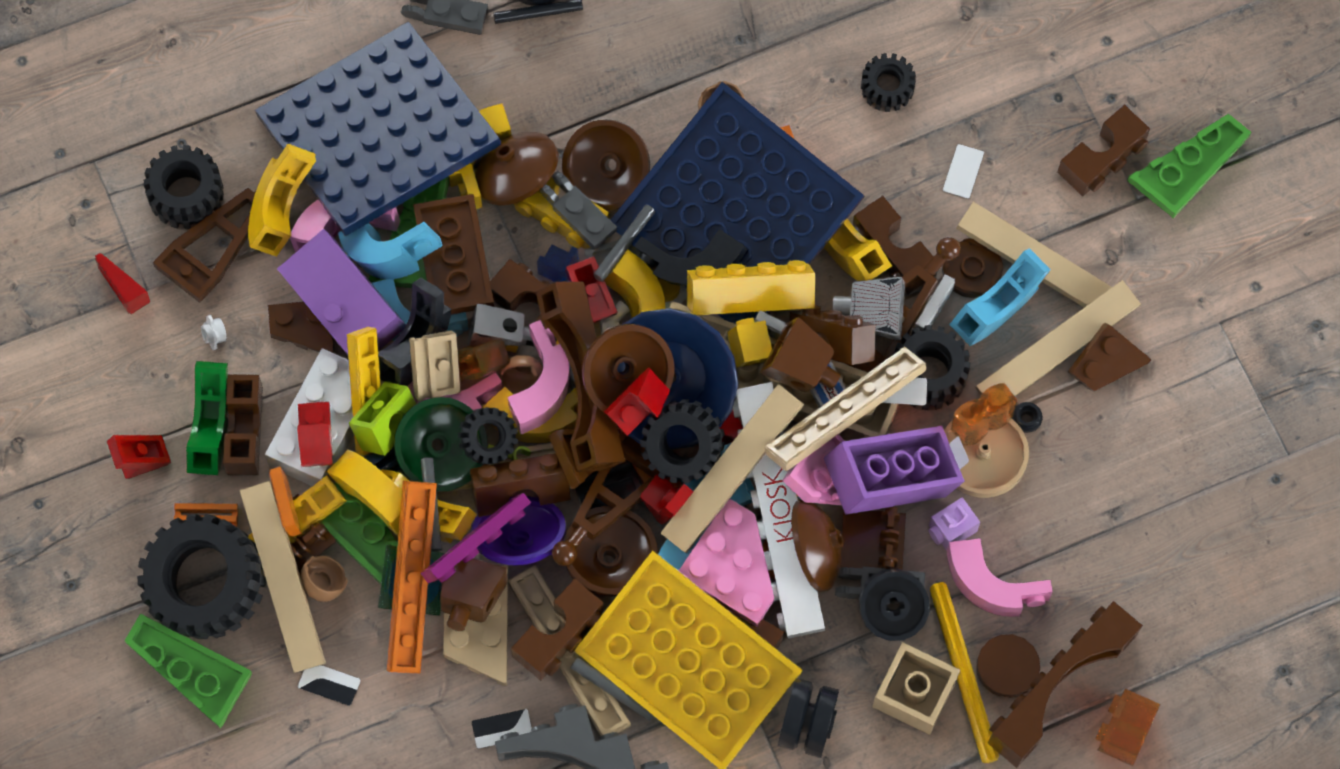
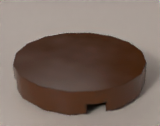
(974, 269)
(1008, 665)

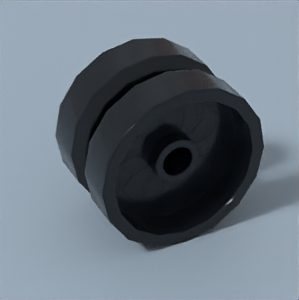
(900, 622)
(810, 718)

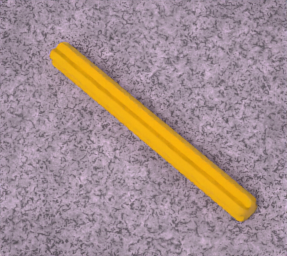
(966, 677)

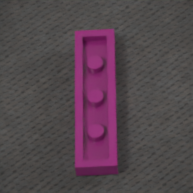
(467, 547)

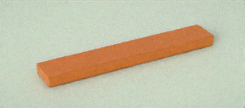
(409, 584)

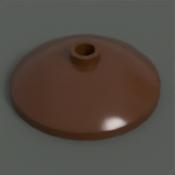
(588, 158)
(516, 168)
(629, 344)
(626, 541)
(816, 544)

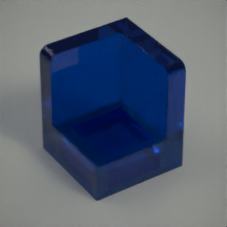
(555, 262)

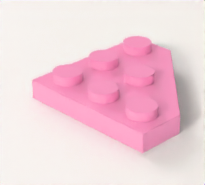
(811, 477)
(732, 564)

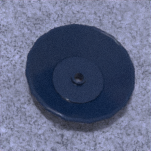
(702, 368)

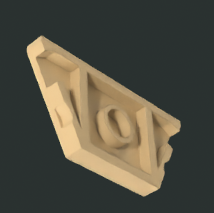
(483, 644)

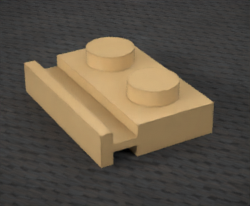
(435, 365)

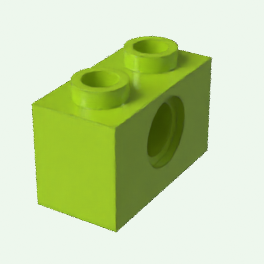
(379, 417)

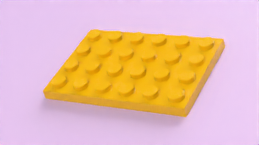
(688, 660)

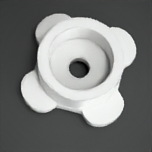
(213, 331)

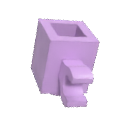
(953, 523)

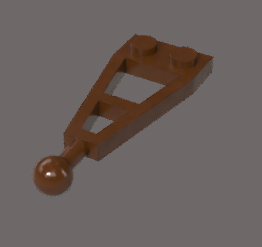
(947, 250)
(187, 270)
(564, 551)

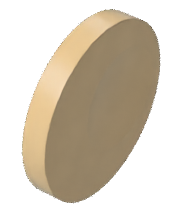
(994, 462)

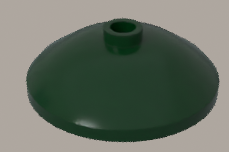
(433, 420)

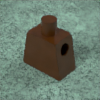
(801, 358)
(472, 592)

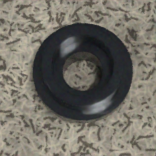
(1031, 410)

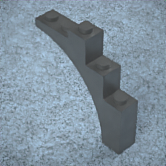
(571, 743)

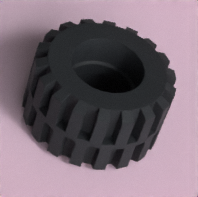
(178, 165)
(950, 352)
(668, 462)

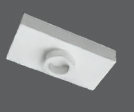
(936, 302)

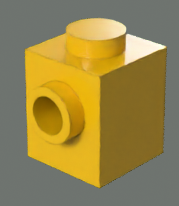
(749, 342)

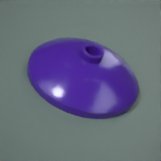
(528, 538)

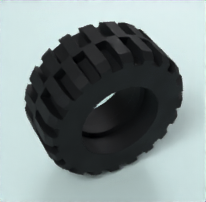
(169, 553)

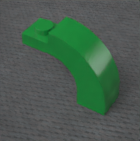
(210, 419)

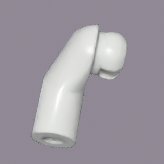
(614, 320)

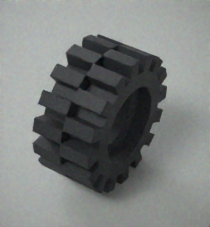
(888, 66)
(469, 440)

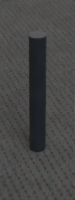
(538, 11)

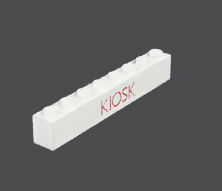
(776, 500)

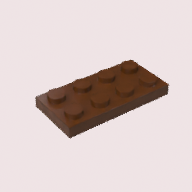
(460, 263)

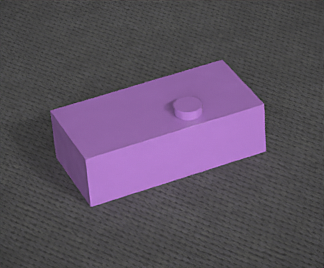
(339, 291)
(893, 469)

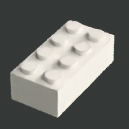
(325, 382)

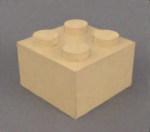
(916, 688)

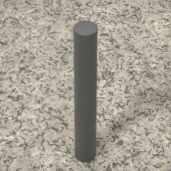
(624, 243)
(428, 475)
(608, 686)

